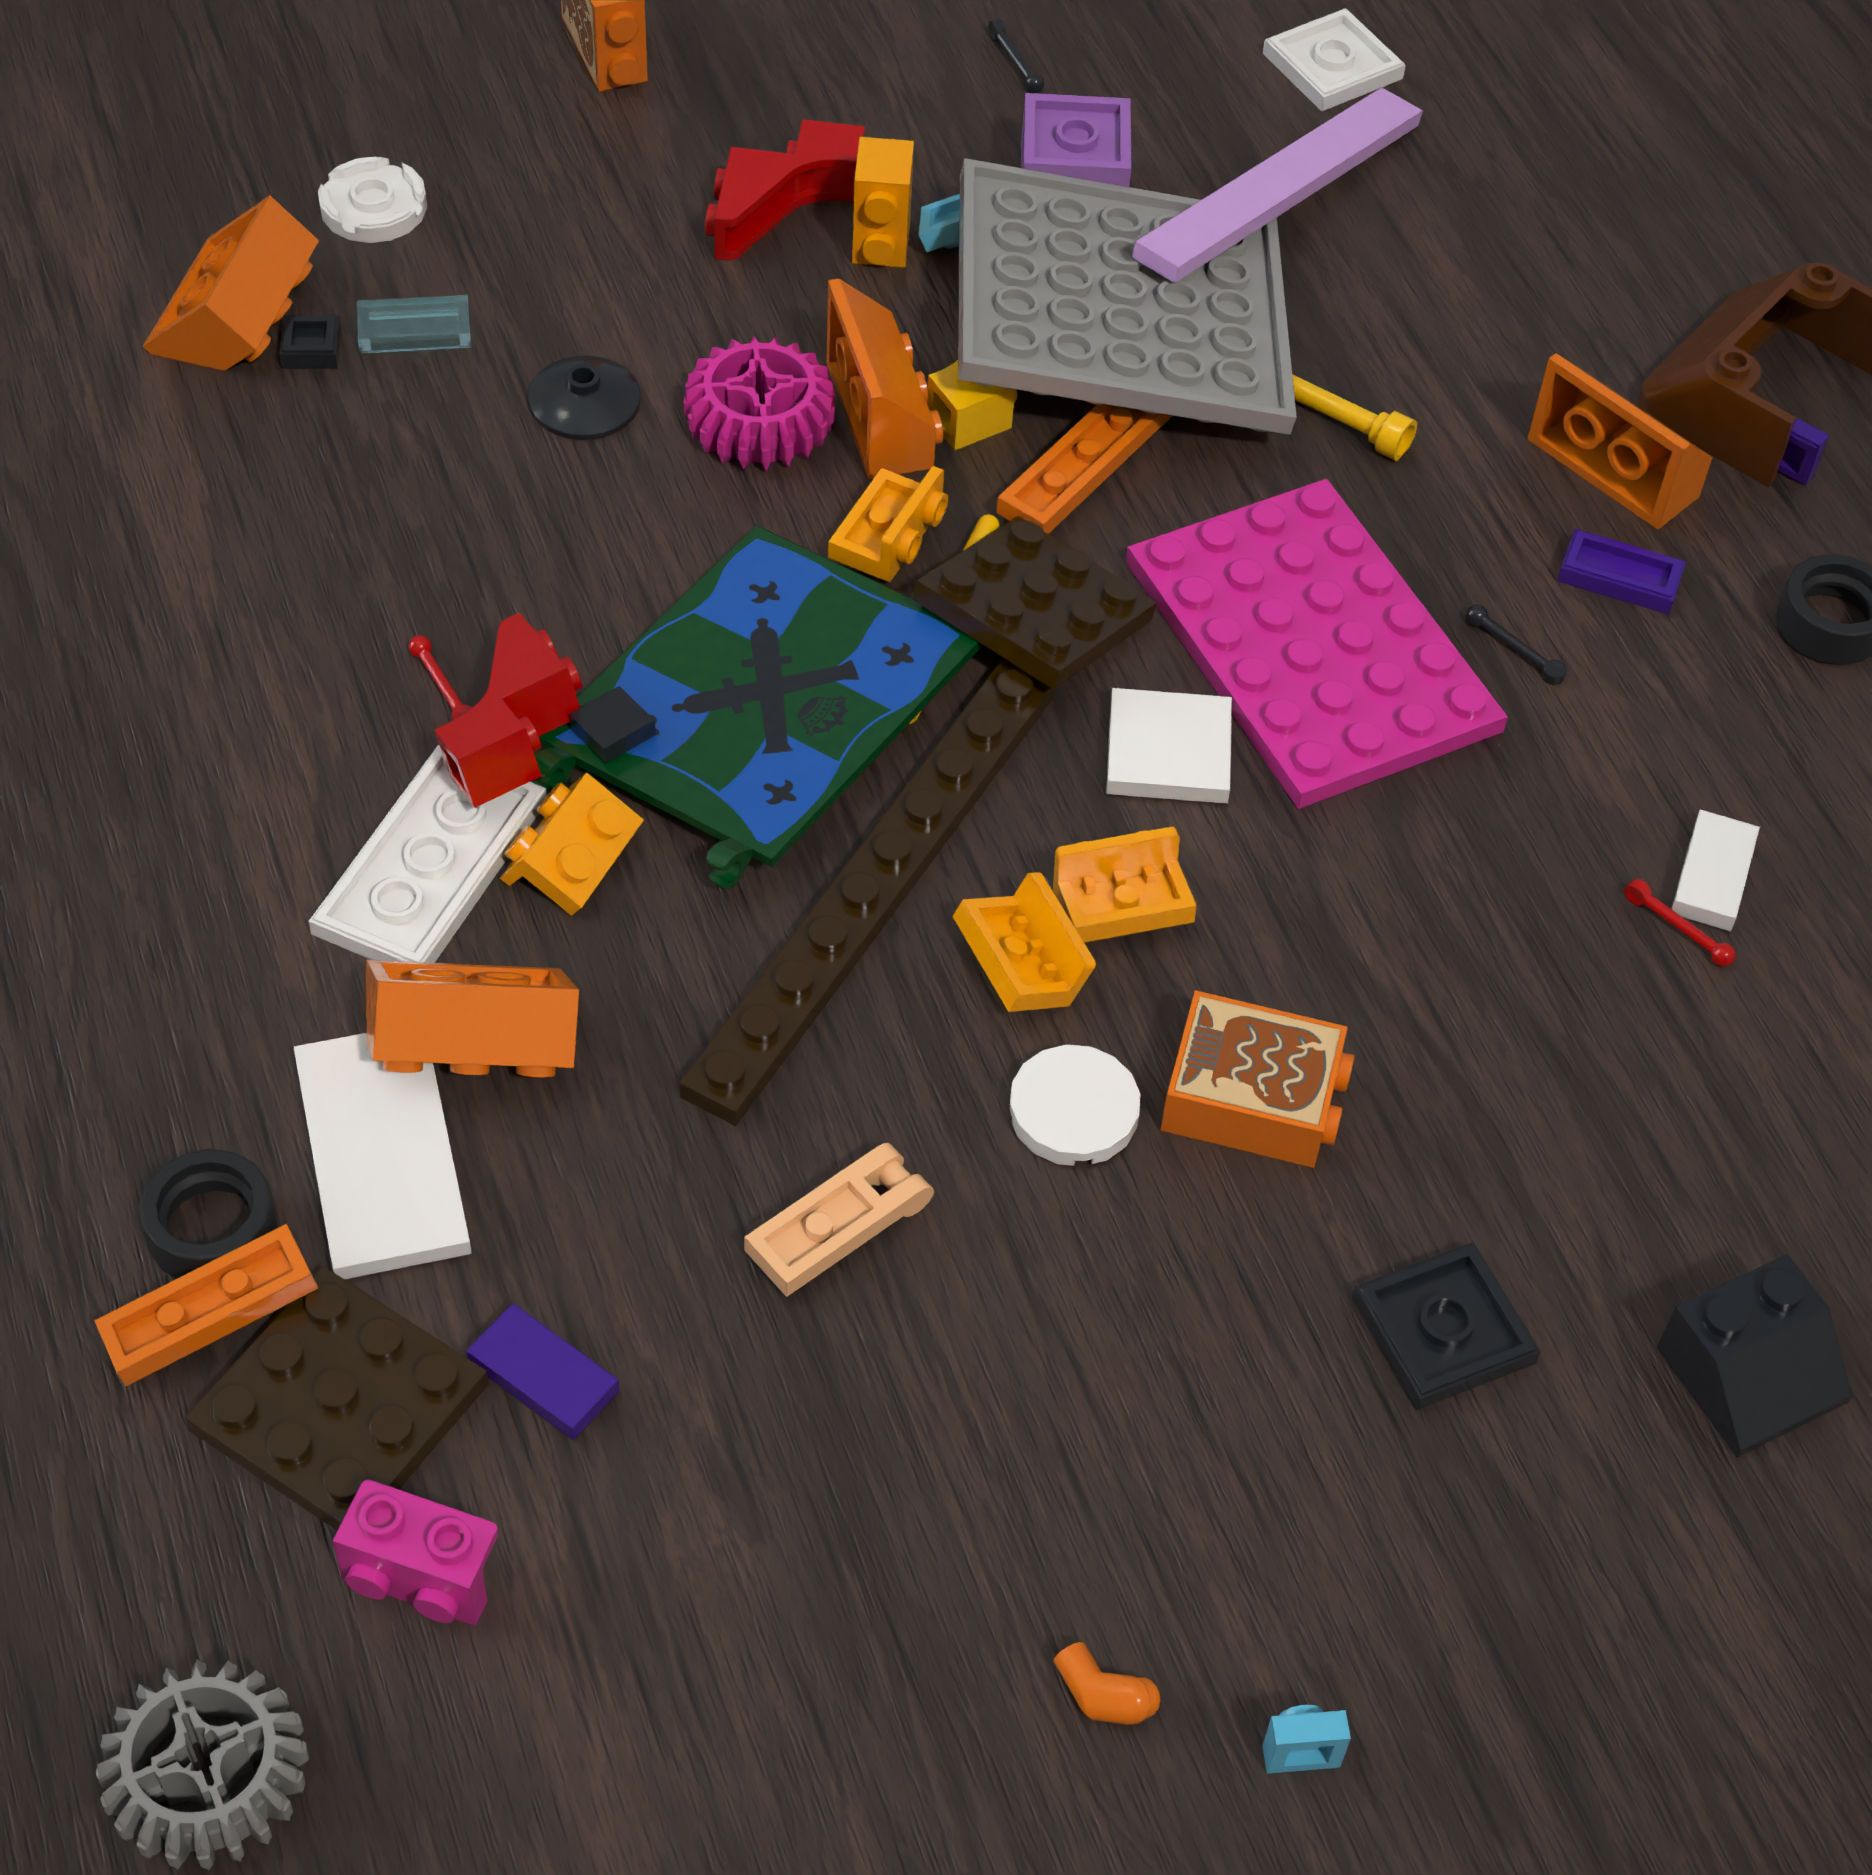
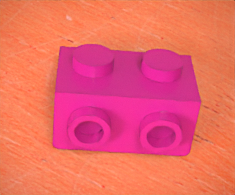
(415, 1552)

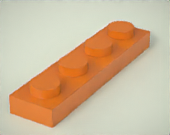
(1077, 464)

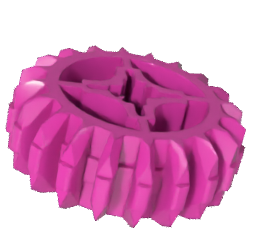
(726, 408)

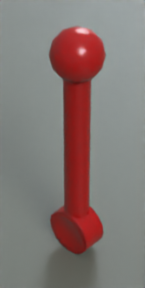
(421, 648)
(1640, 893)

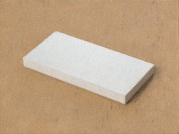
(423, 868)
(379, 1160)

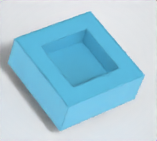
(940, 224)
(1306, 1739)

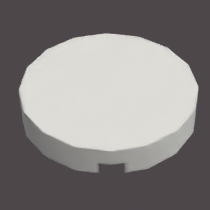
(372, 200)
(1074, 1105)

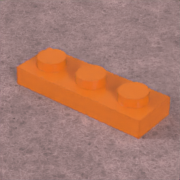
(205, 1305)

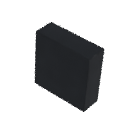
(310, 341)
(612, 724)

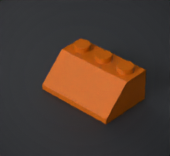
(235, 290)
(879, 385)
(1616, 444)
(470, 1017)

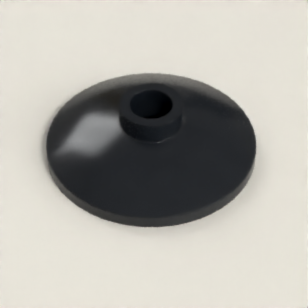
(584, 397)

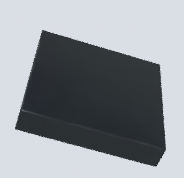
(1445, 1325)

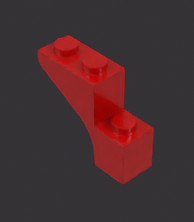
(766, 186)
(527, 696)

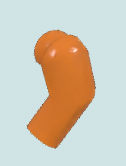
(1106, 1695)

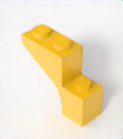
(969, 409)

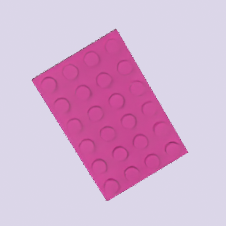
(1315, 642)

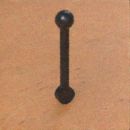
(1033, 82)
(1552, 671)

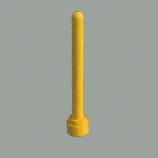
(1388, 432)

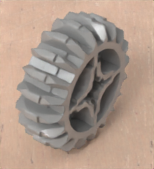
(137, 1790)

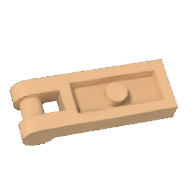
(836, 1218)

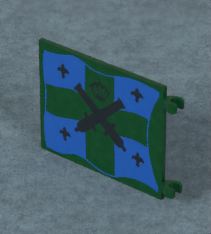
(766, 697)

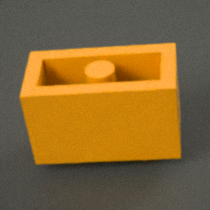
(882, 201)

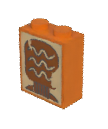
(609, 39)
(1257, 1079)

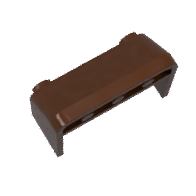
(1710, 377)

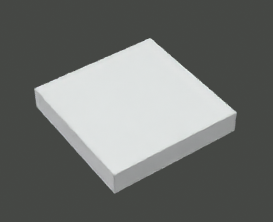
(1333, 59)
(1169, 745)

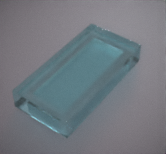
(413, 324)

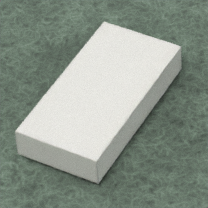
(1715, 870)

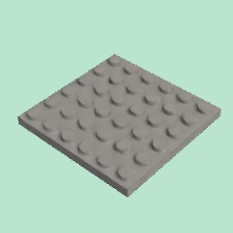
(1072, 315)

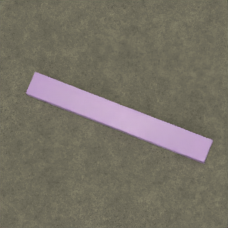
(1275, 185)

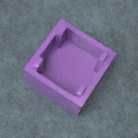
(1078, 137)

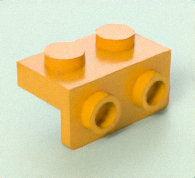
(889, 523)
(573, 843)
(1123, 884)
(1027, 946)

